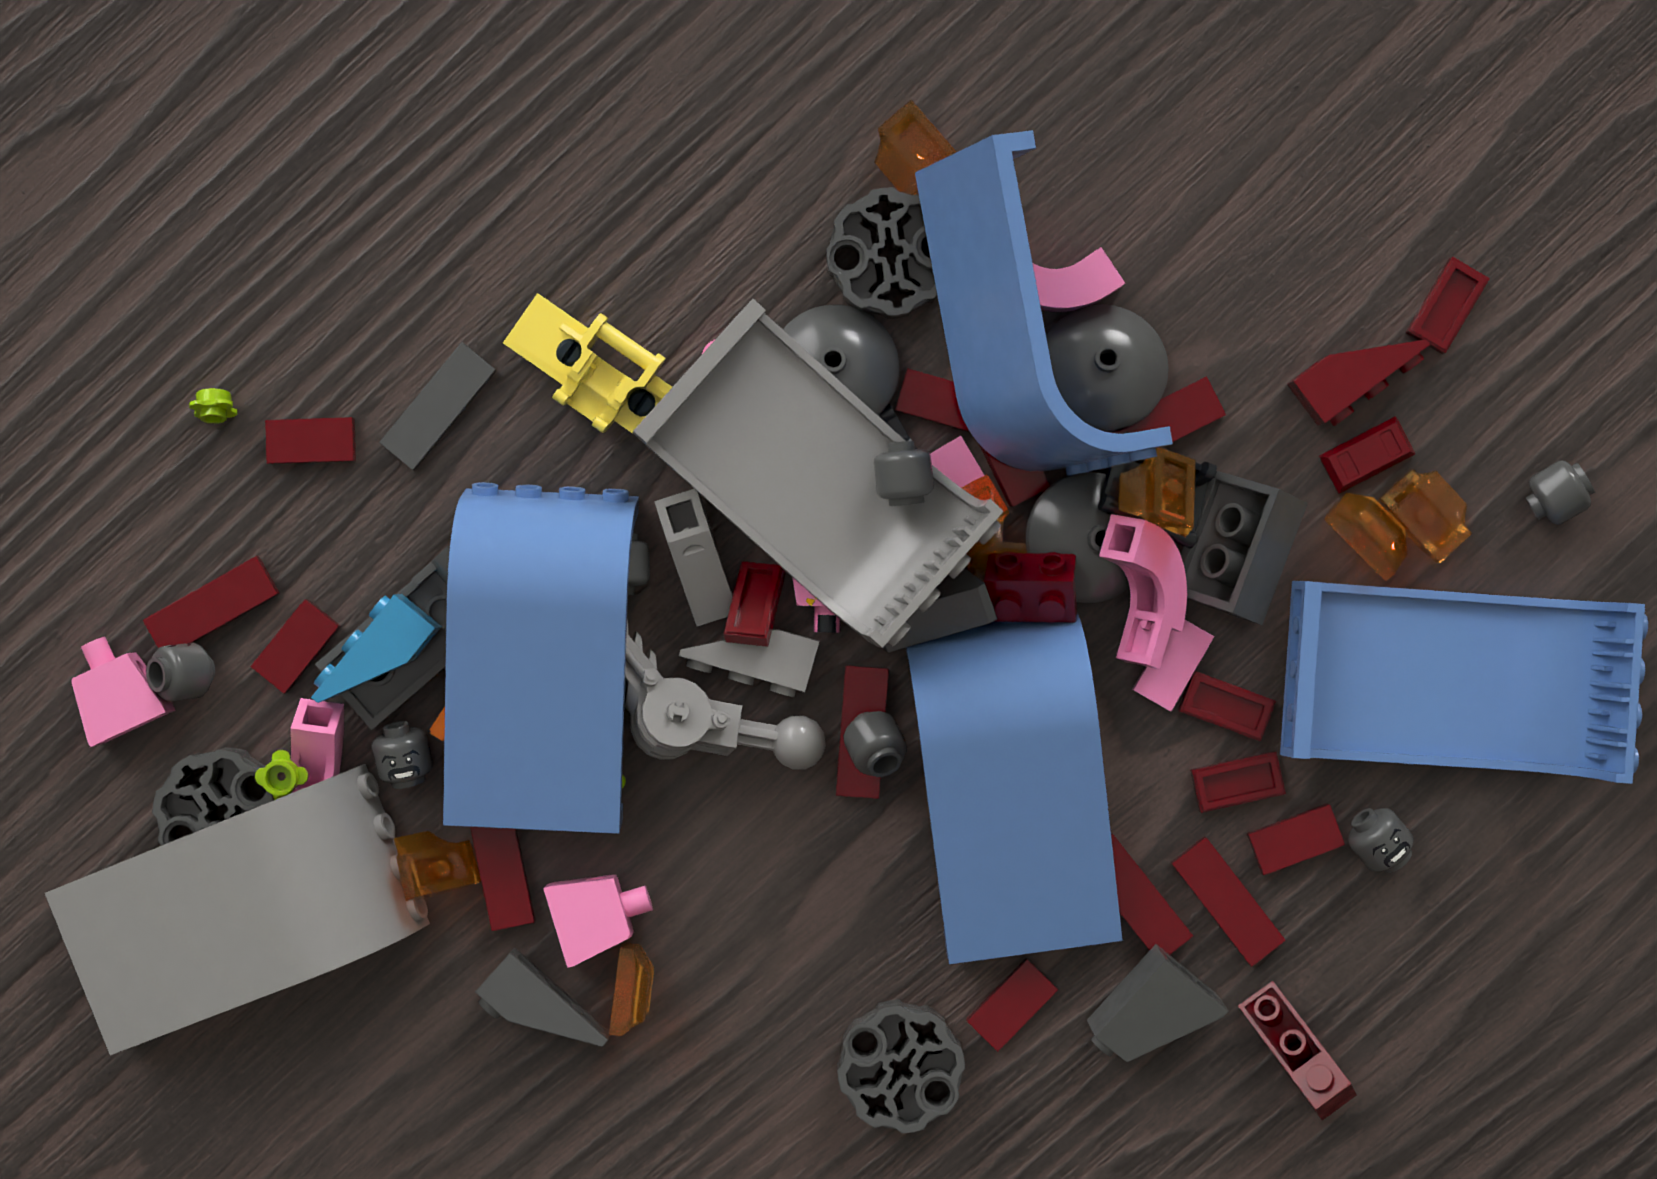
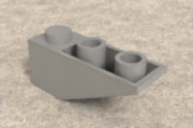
(695, 555)
(783, 663)

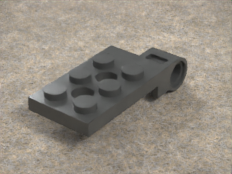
(380, 699)

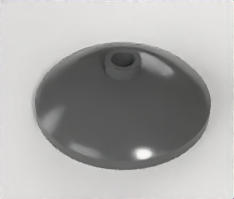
(862, 343)
(1101, 394)
(1067, 523)

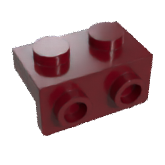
(1032, 586)

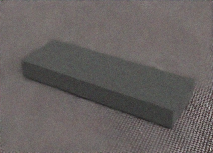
(438, 406)

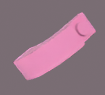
(1078, 284)
(1155, 584)
(317, 739)

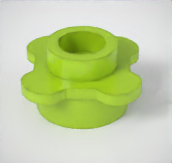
(213, 405)
(269, 778)

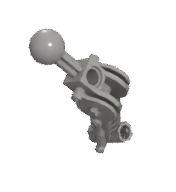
(678, 717)

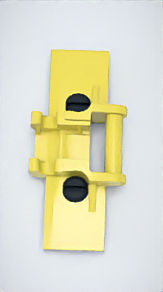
(589, 384)

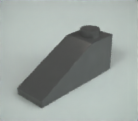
(532, 999)

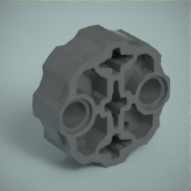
(851, 235)
(176, 811)
(939, 1066)

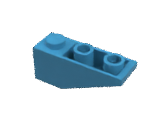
(390, 641)

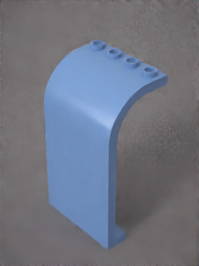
(997, 319)
(537, 658)
(1463, 680)
(1015, 789)

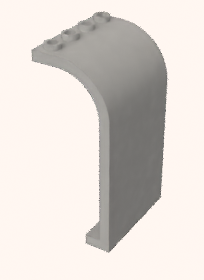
(795, 472)
(237, 910)

